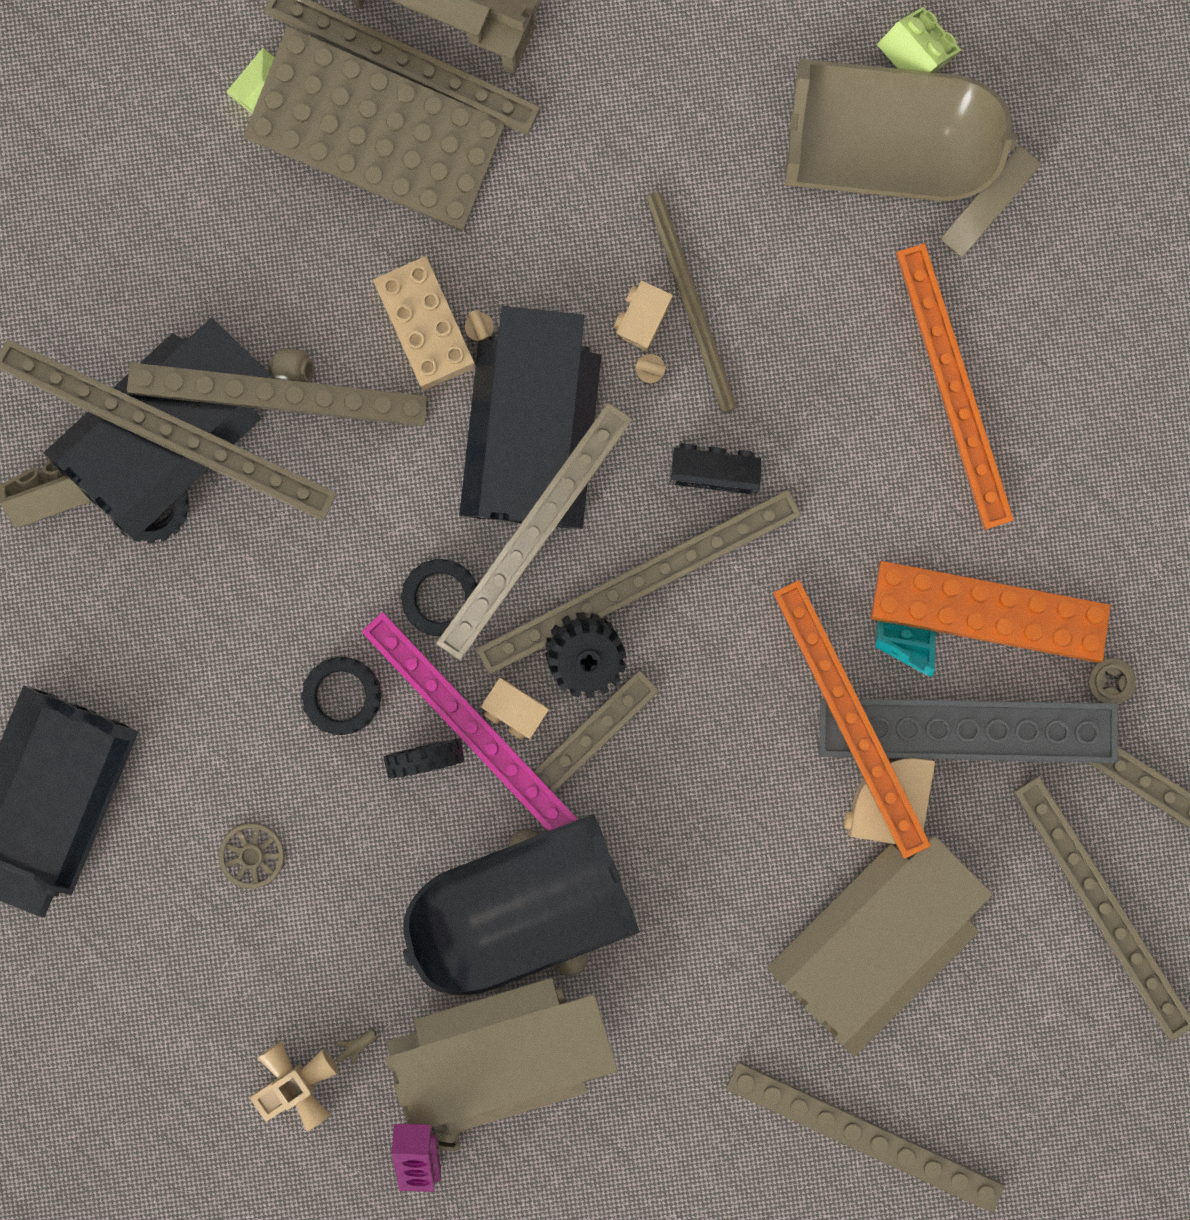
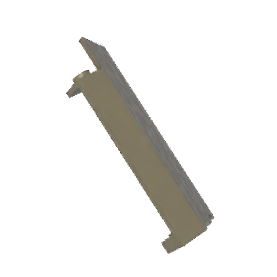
(882, 941)

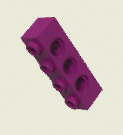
(415, 1157)

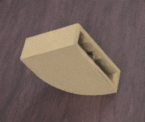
(865, 818)

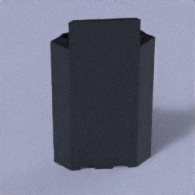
(527, 413)
(134, 476)
(53, 794)

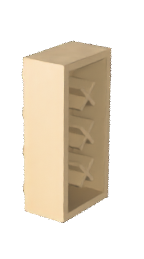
(424, 323)

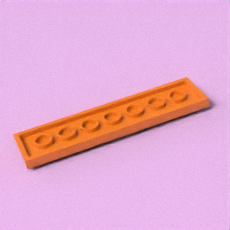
(990, 612)

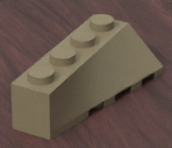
(39, 495)

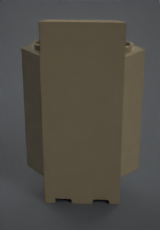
(490, 24)
(499, 1057)

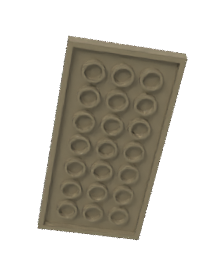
(373, 129)

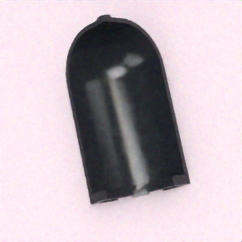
(517, 911)

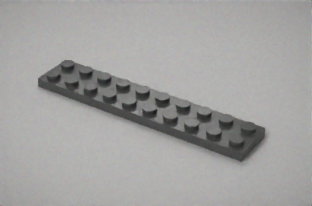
(983, 730)

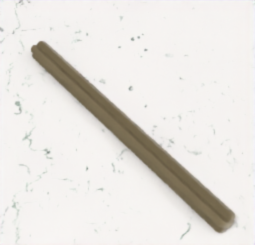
(691, 302)

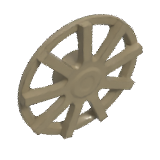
(251, 855)

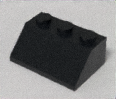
(715, 469)

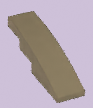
(991, 202)

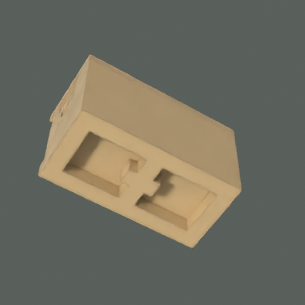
(643, 315)
(514, 708)

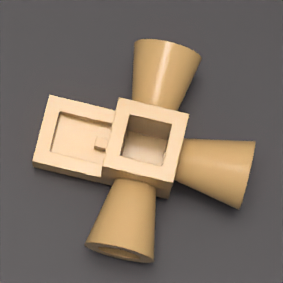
(293, 1086)

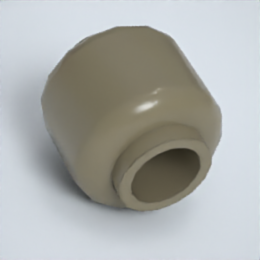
(291, 365)

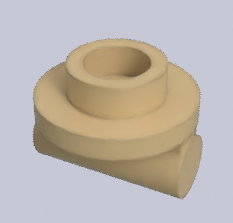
(479, 326)
(650, 368)

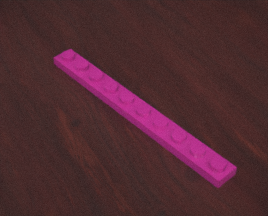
(467, 723)

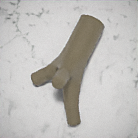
(355, 1046)

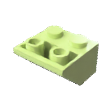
(919, 43)

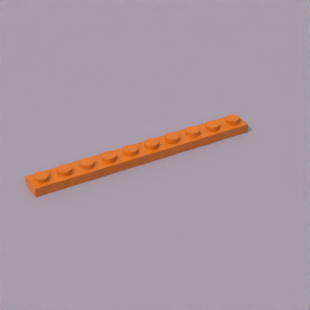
(954, 386)
(851, 720)

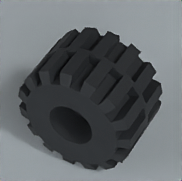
(574, 643)

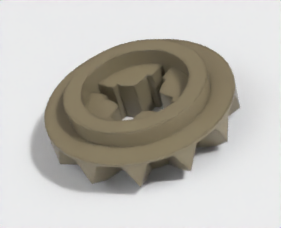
(1125, 683)

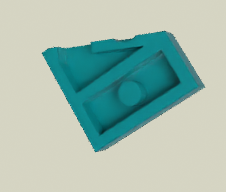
(908, 645)

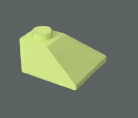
(251, 81)

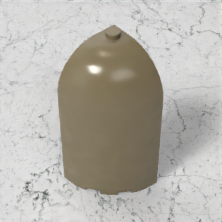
(895, 132)

